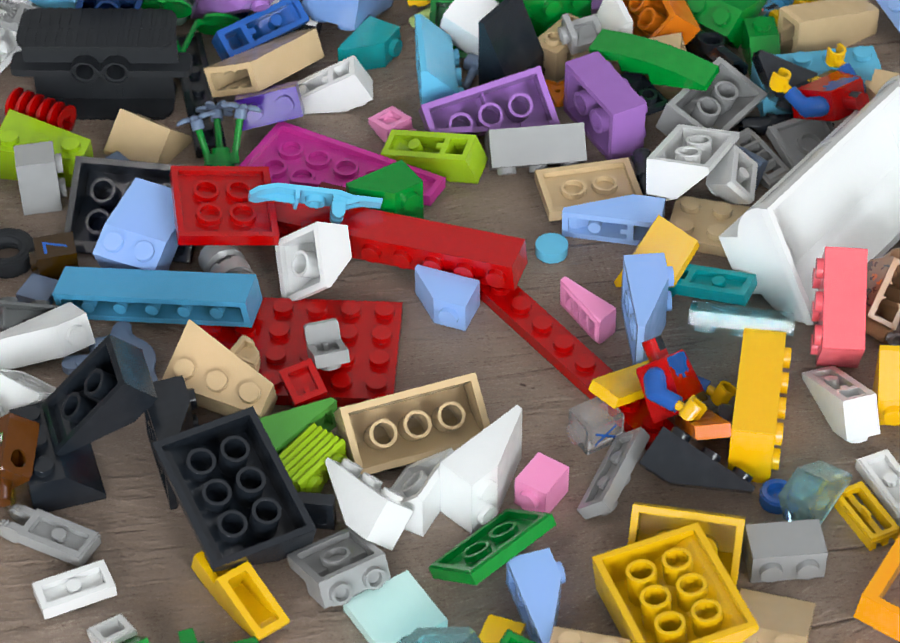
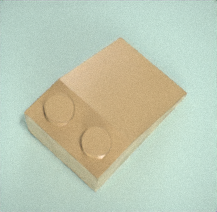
(779, 617)

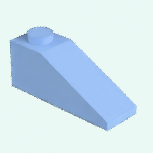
(613, 219)
(536, 591)

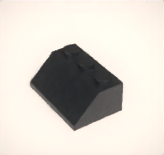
(60, 480)

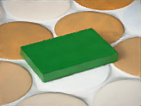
(492, 546)

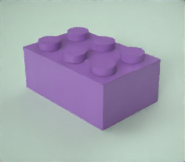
(606, 105)

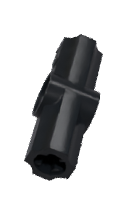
(711, 46)

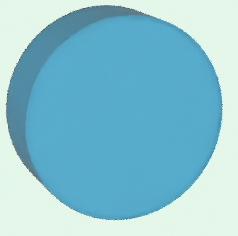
(551, 248)

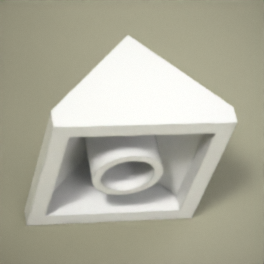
(462, 22)
(421, 491)

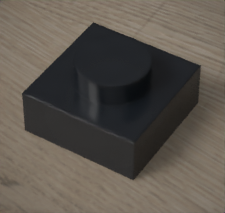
(321, 509)

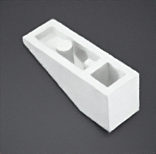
(336, 88)
(45, 337)
(844, 402)

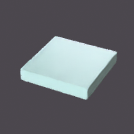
(393, 610)

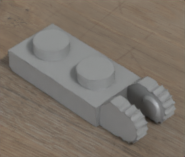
(50, 534)

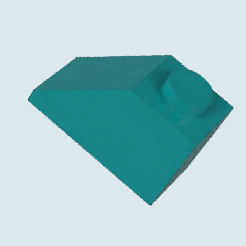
(372, 44)

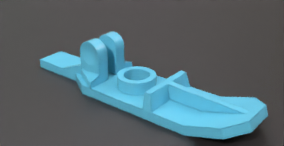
(313, 197)

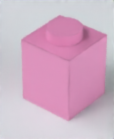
(541, 484)

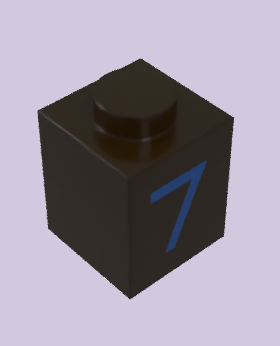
(53, 254)

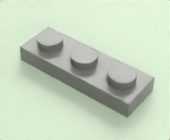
(613, 474)

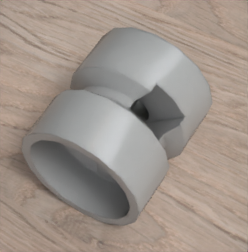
(223, 260)

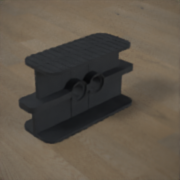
(103, 59)

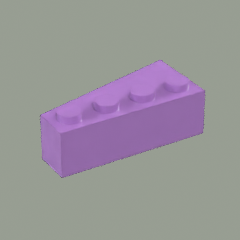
(500, 104)

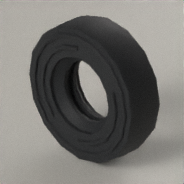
(20, 263)

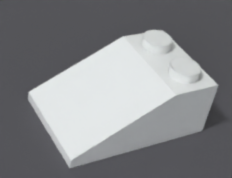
(481, 471)

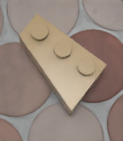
(218, 375)

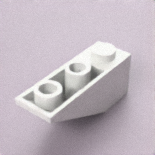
(367, 507)

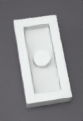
(74, 589)

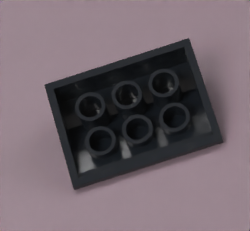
(97, 190)
(235, 491)

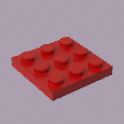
(215, 207)

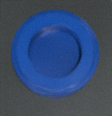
(769, 495)

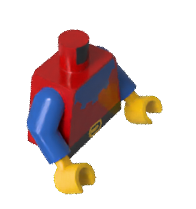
(826, 96)
(674, 387)

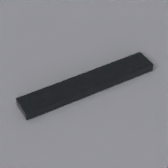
(197, 91)

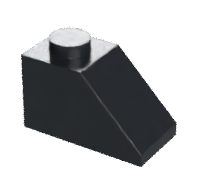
(766, 64)

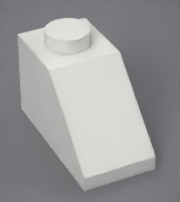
(734, 177)

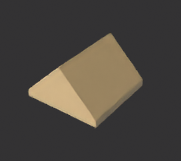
(145, 139)

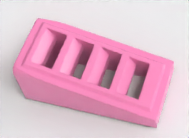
(588, 310)

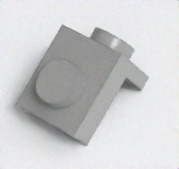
(579, 33)
(325, 344)

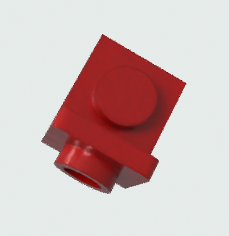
(303, 383)

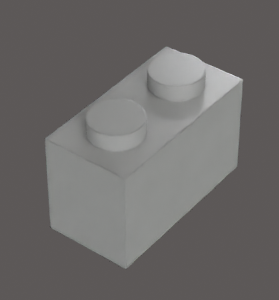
(38, 177)
(784, 551)

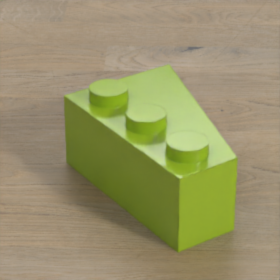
(23, 129)

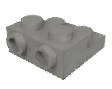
(340, 567)

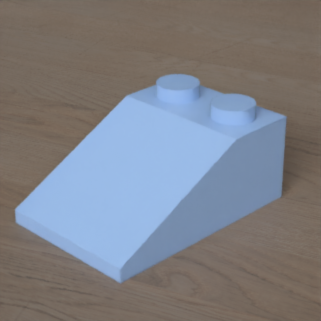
(139, 230)
(645, 299)

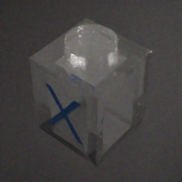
(594, 425)

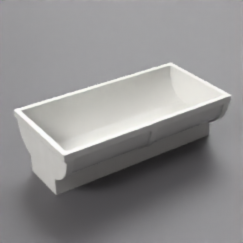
(832, 198)

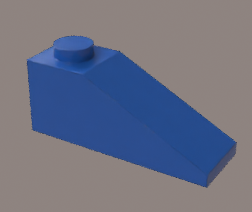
(259, 28)

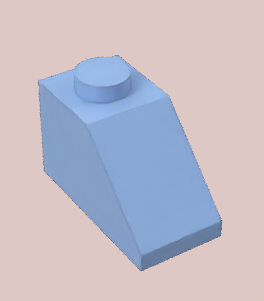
(447, 296)

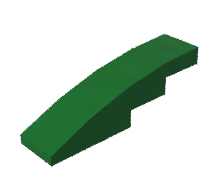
(661, 61)

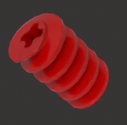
(42, 109)

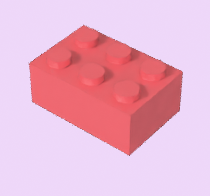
(839, 307)

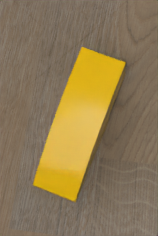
(242, 597)

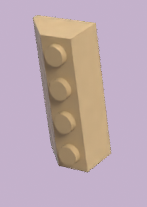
(412, 423)

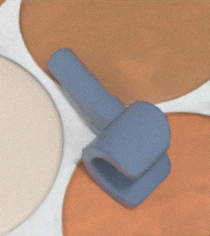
(471, 65)

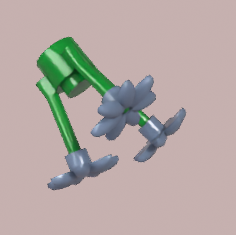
(220, 155)

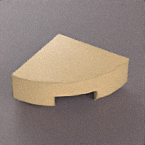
(247, 351)

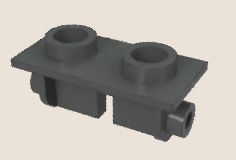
(17, 312)

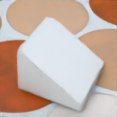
(112, 630)

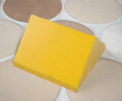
(670, 240)

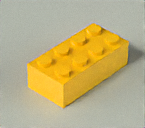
(759, 403)

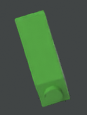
(289, 424)

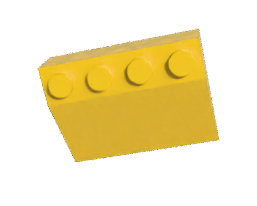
(672, 591)

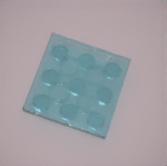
(708, 316)

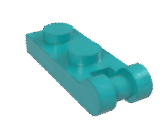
(715, 284)

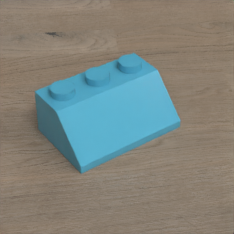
(435, 62)

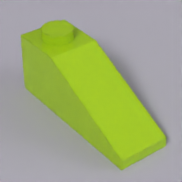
(445, 154)

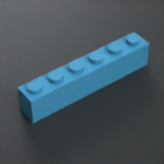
(161, 295)

